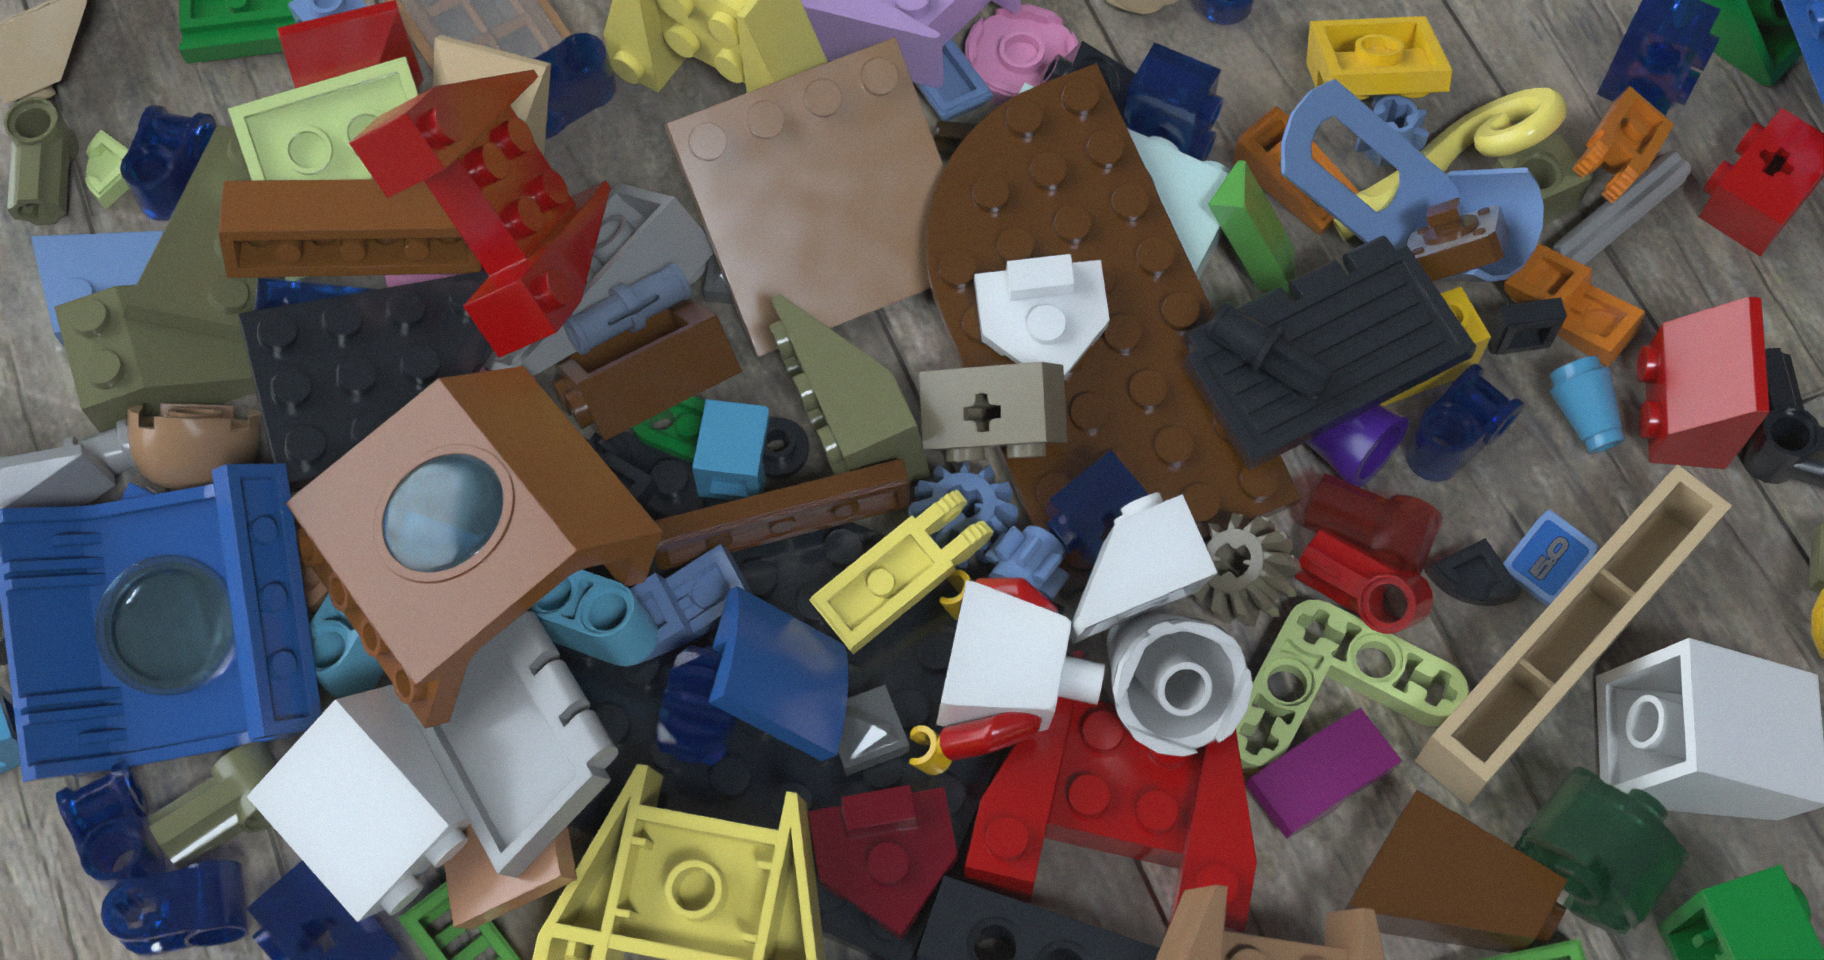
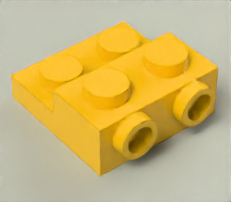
(1378, 56)

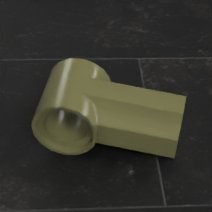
(39, 161)
(215, 808)

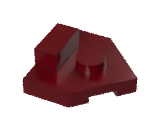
(885, 851)

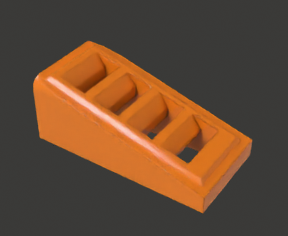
(1266, 169)

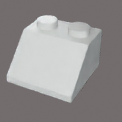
(1143, 565)

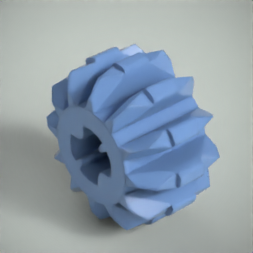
(985, 502)

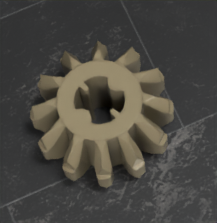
(1268, 564)

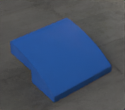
(781, 675)

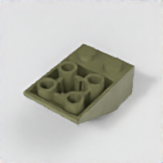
(847, 396)

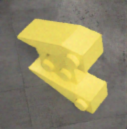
(740, 38)
(688, 887)

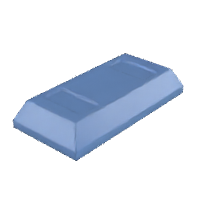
(962, 86)

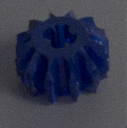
(687, 722)

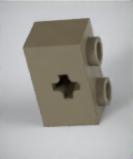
(957, 402)

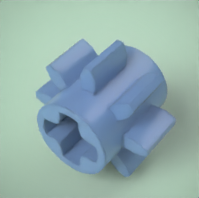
(1403, 118)
(1032, 556)

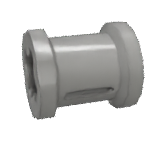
(109, 448)

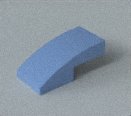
(690, 599)

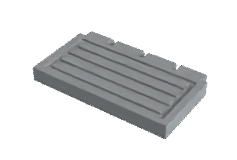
(521, 745)

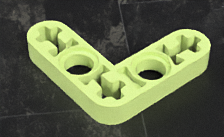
(1314, 662)

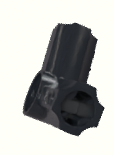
(1788, 424)

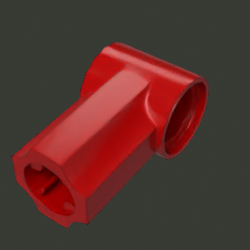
(1360, 580)

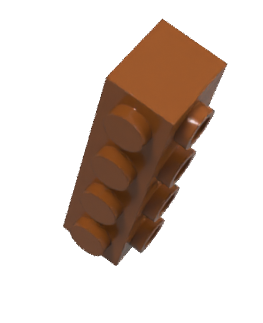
(336, 230)

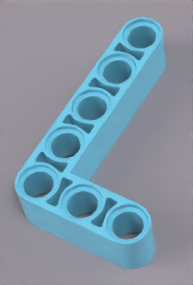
(582, 624)

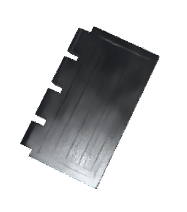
(1375, 328)

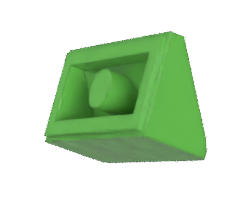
(1254, 229)

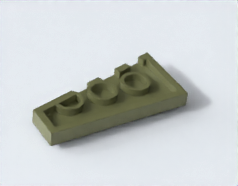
(186, 273)

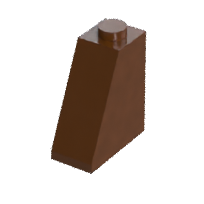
(1457, 884)

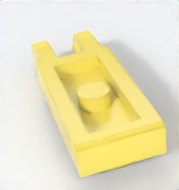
(897, 573)

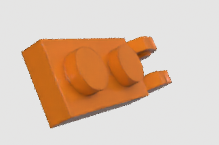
(1624, 142)

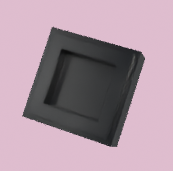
(1526, 326)

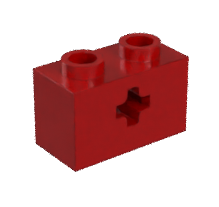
(1767, 183)

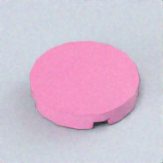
(1016, 48)

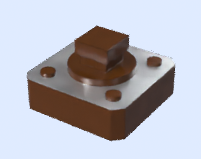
(1459, 241)

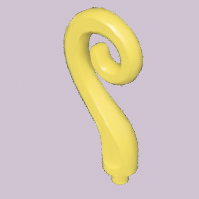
(1491, 132)

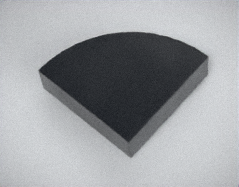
(1475, 576)

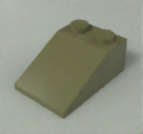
(142, 363)

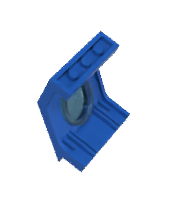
(156, 625)

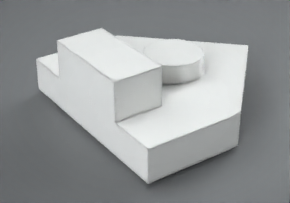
(1043, 309)

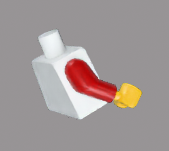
(1002, 671)

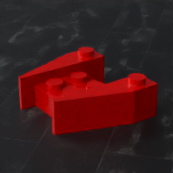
(498, 197)
(1114, 795)

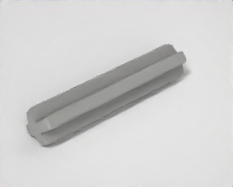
(1615, 218)

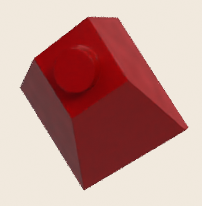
(347, 43)

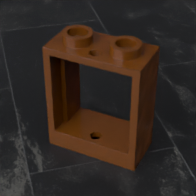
(646, 370)

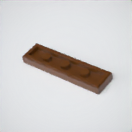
(784, 513)

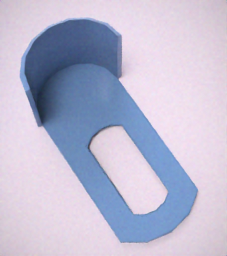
(1419, 183)

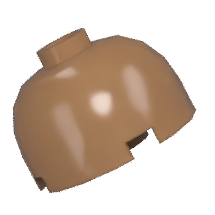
(190, 442)

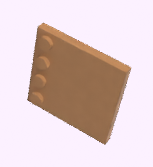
(816, 190)

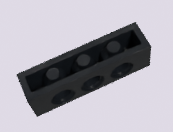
(970, 914)

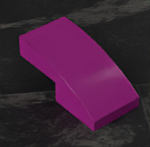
(1323, 772)

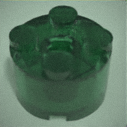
(1607, 848)

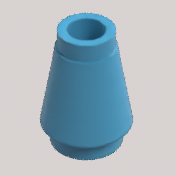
(1589, 402)

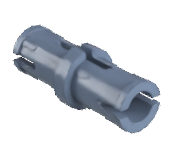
(627, 308)

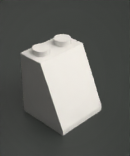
(1713, 732)
(364, 803)

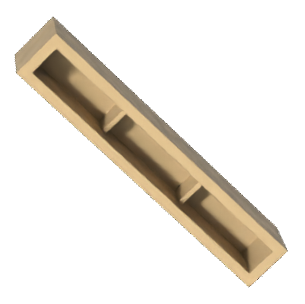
(1571, 635)

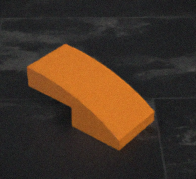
(1594, 319)

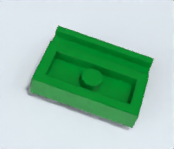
(231, 28)

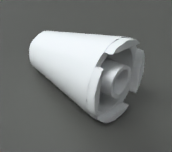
(1177, 681)

